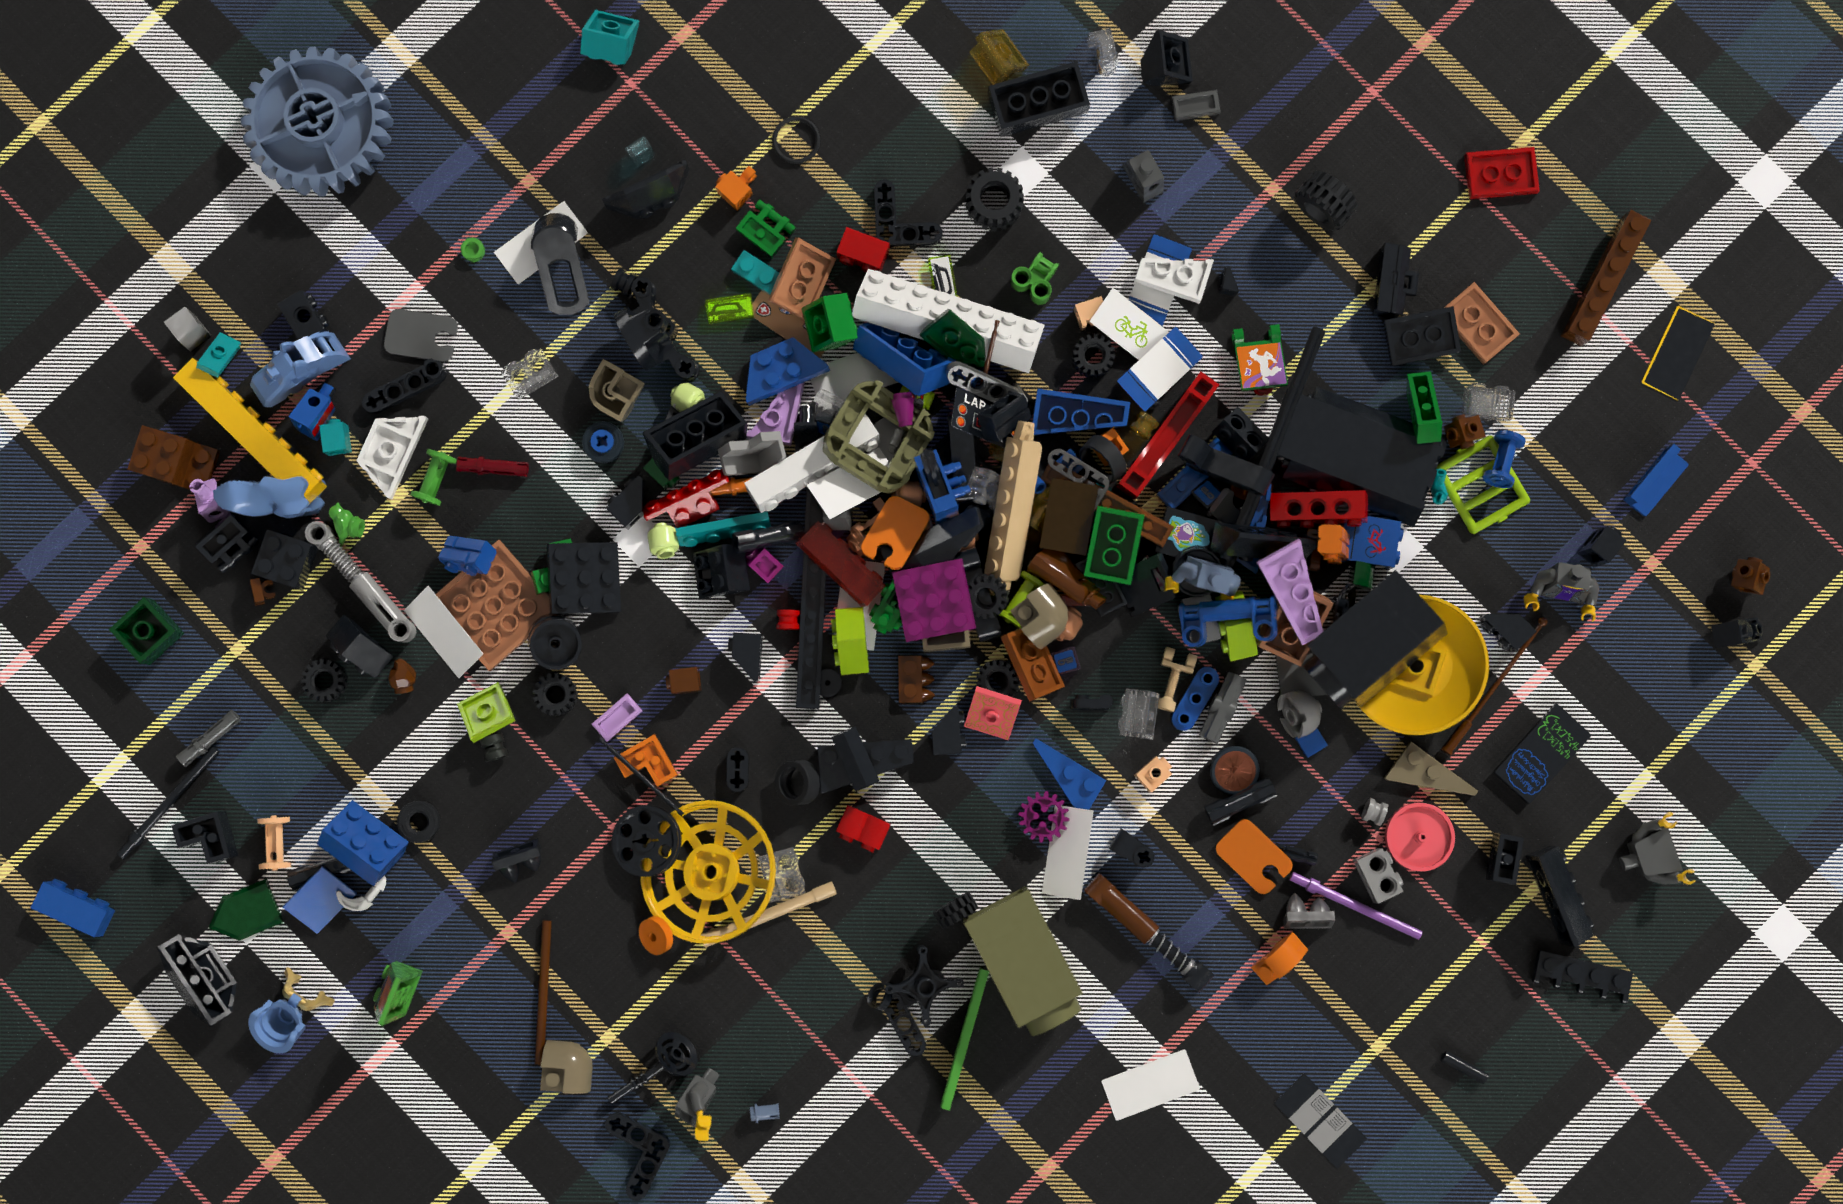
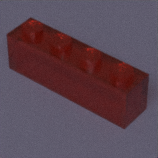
(840, 564)

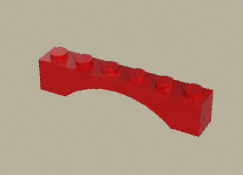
(1167, 435)

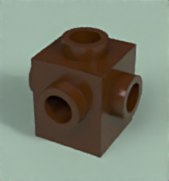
(1464, 431)
(1750, 576)

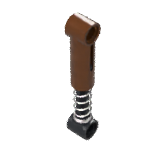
(1146, 930)

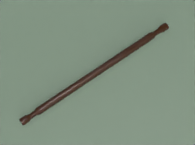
(990, 350)

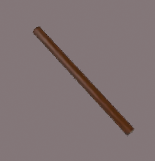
(543, 990)

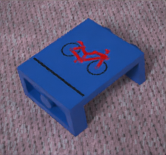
(1375, 542)

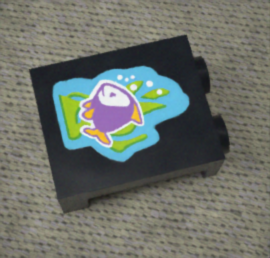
(1187, 532)

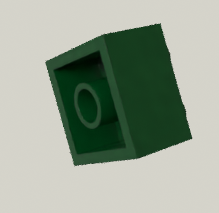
(146, 631)

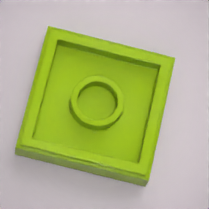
(485, 712)

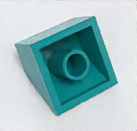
(609, 37)

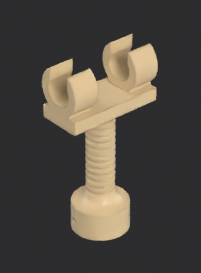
(1166, 703)

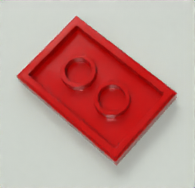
(1501, 173)

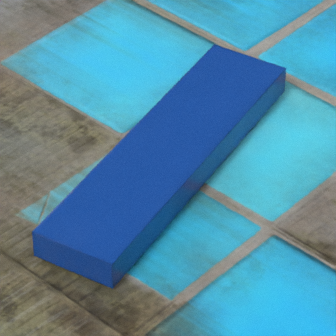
(1186, 480)

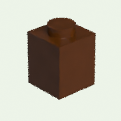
(684, 680)

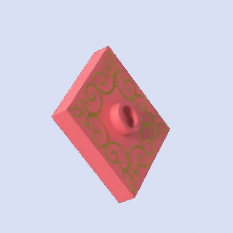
(992, 713)

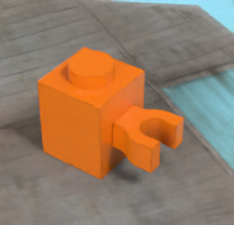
(735, 188)

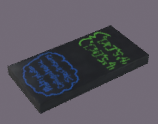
(1542, 753)

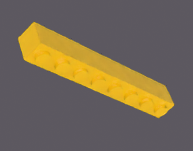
(247, 429)

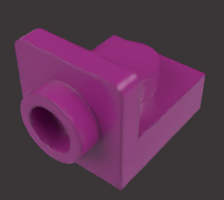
(763, 563)

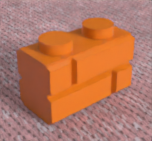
(1333, 543)

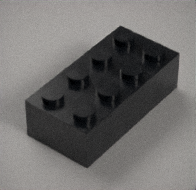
(1038, 99)

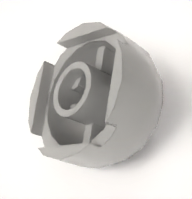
(1301, 713)

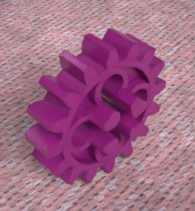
(1045, 802)

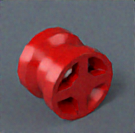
(788, 620)

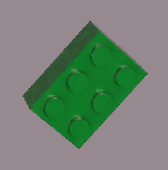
(1114, 545)

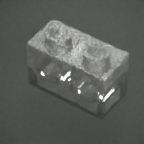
(532, 379)
(984, 487)
(787, 873)

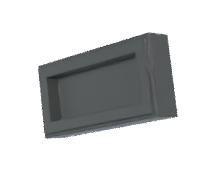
(1195, 105)

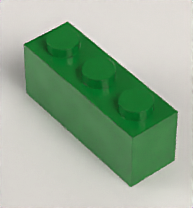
(1424, 407)

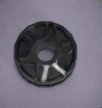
(1197, 552)

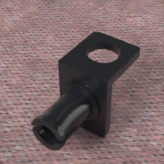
(805, 430)

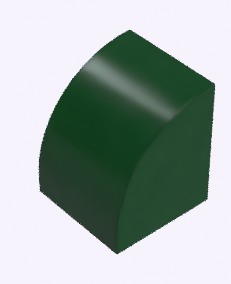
(1361, 575)

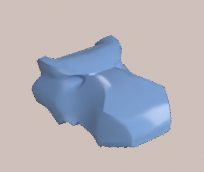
(267, 497)

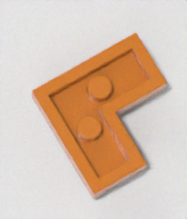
(651, 755)

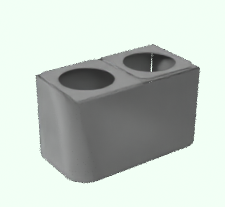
(187, 328)

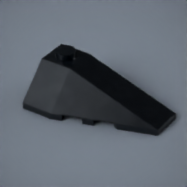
(945, 539)

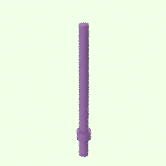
(1314, 886)

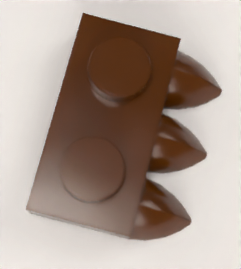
(913, 679)

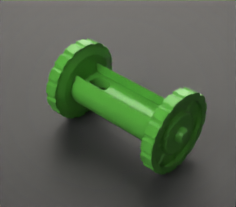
(433, 477)

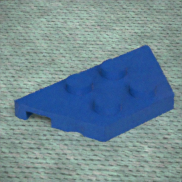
(781, 369)

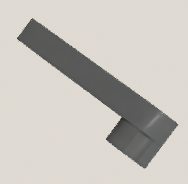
(986, 386)

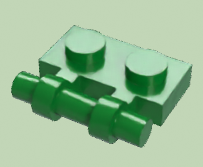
(762, 234)

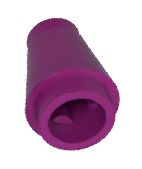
(903, 407)

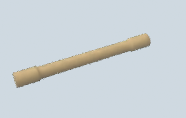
(815, 895)

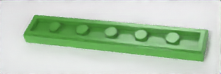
(964, 1038)

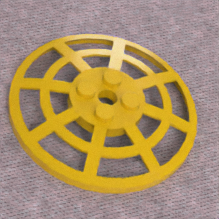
(726, 875)

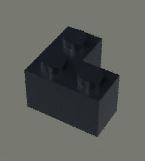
(358, 647)
(212, 832)

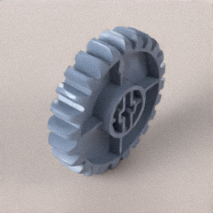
(310, 90)

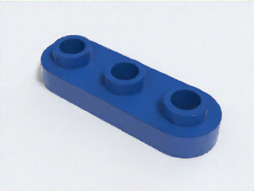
(1187, 706)

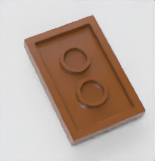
(1033, 665)

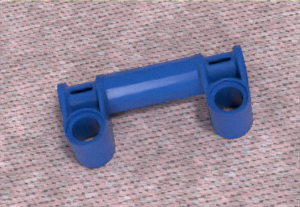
(1228, 610)

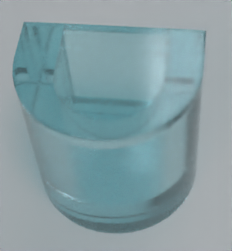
(640, 151)

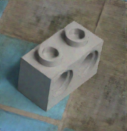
(1373, 878)

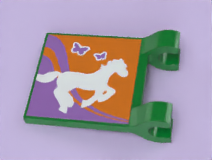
(1260, 362)

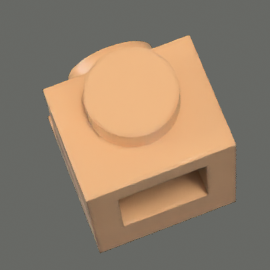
(1086, 310)
(1145, 776)

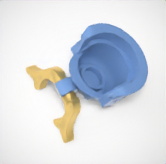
(280, 1023)

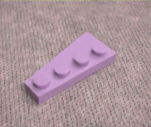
(1291, 585)

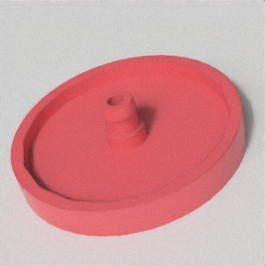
(1419, 836)

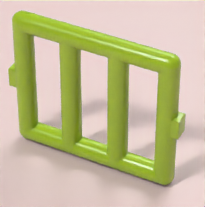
(1463, 508)

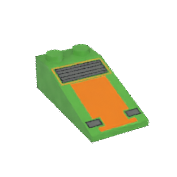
(396, 992)

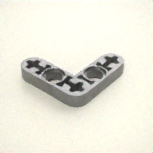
(1066, 456)

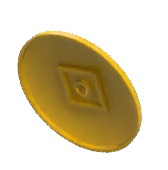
(1445, 688)

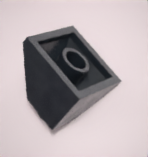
(1166, 60)

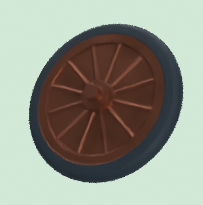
(1234, 769)

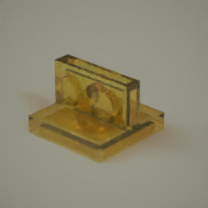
(997, 56)

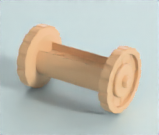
(274, 842)

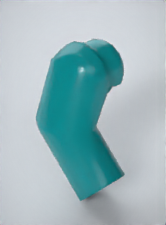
(1438, 488)

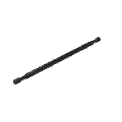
(643, 778)

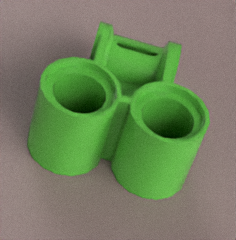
(1038, 277)

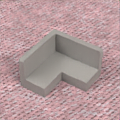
(752, 455)

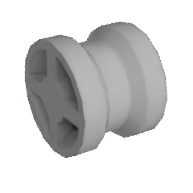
(1374, 811)

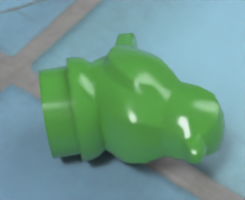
(346, 523)

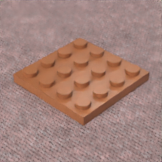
(496, 606)

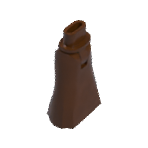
(1062, 572)

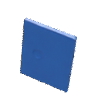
(317, 900)

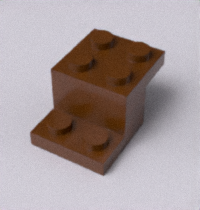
(172, 458)

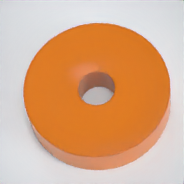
(655, 935)

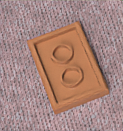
(801, 277)
(1481, 323)

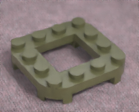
(859, 464)

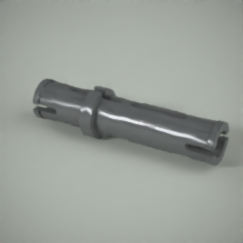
(214, 733)

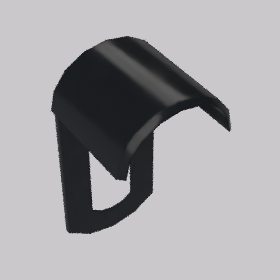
(554, 241)

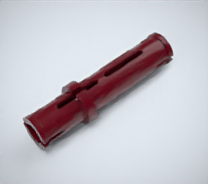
(501, 467)

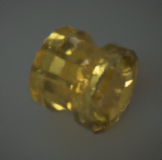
(1144, 425)

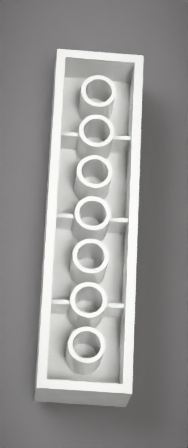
(911, 307)

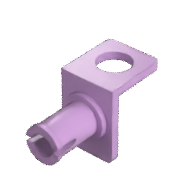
(205, 501)

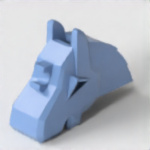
(287, 376)

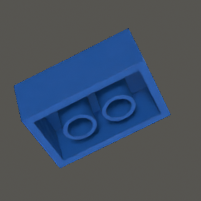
(362, 843)

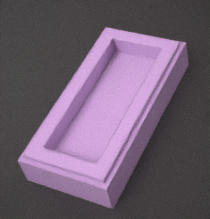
(617, 717)

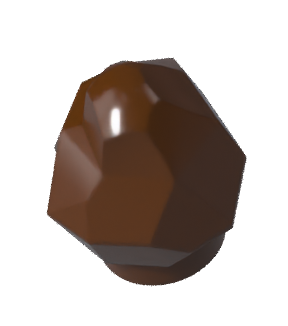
(402, 677)

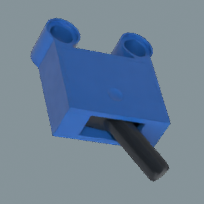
(937, 485)

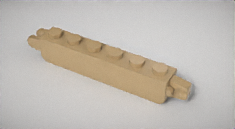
(1013, 505)

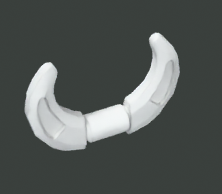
(362, 903)

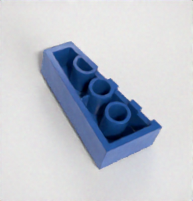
(902, 358)
(1073, 412)

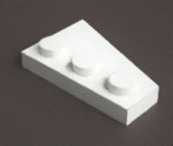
(1179, 278)

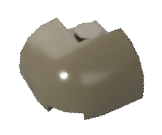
(614, 390)
(1042, 615)
(566, 1068)

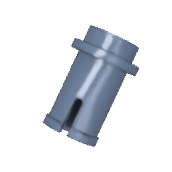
(764, 1112)

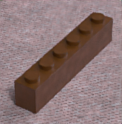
(1606, 278)

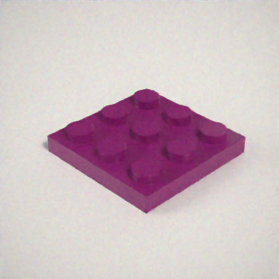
(934, 600)

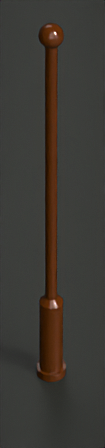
(1466, 724)

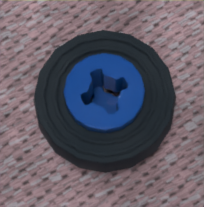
(609, 448)

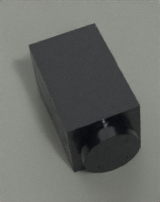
(1374, 642)

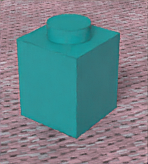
(335, 437)

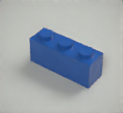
(73, 908)

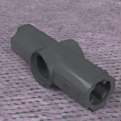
(1222, 707)

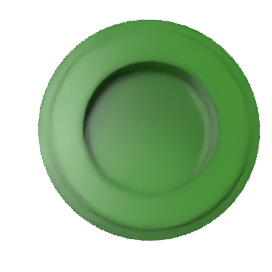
(472, 249)

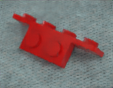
(688, 502)

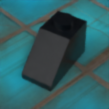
(747, 651)

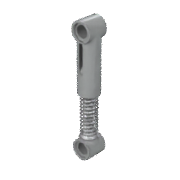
(362, 583)

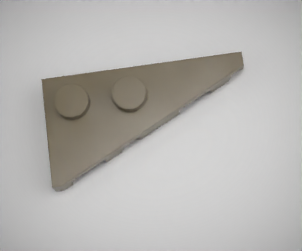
(1421, 769)

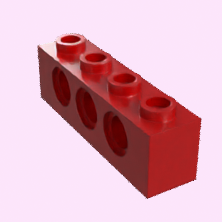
(1283, 502)

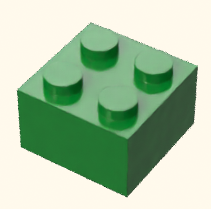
(829, 322)

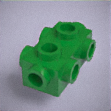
(887, 614)

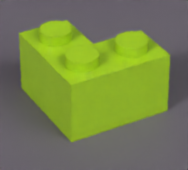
(1238, 636)
(850, 641)

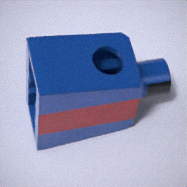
(313, 411)

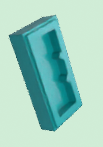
(218, 355)

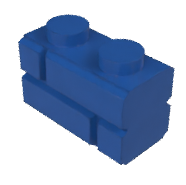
(467, 555)

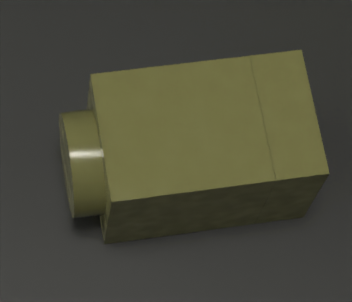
(1025, 962)

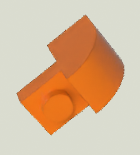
(1280, 959)

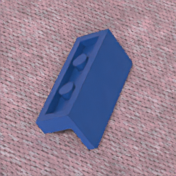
(1656, 480)

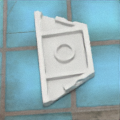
(390, 450)

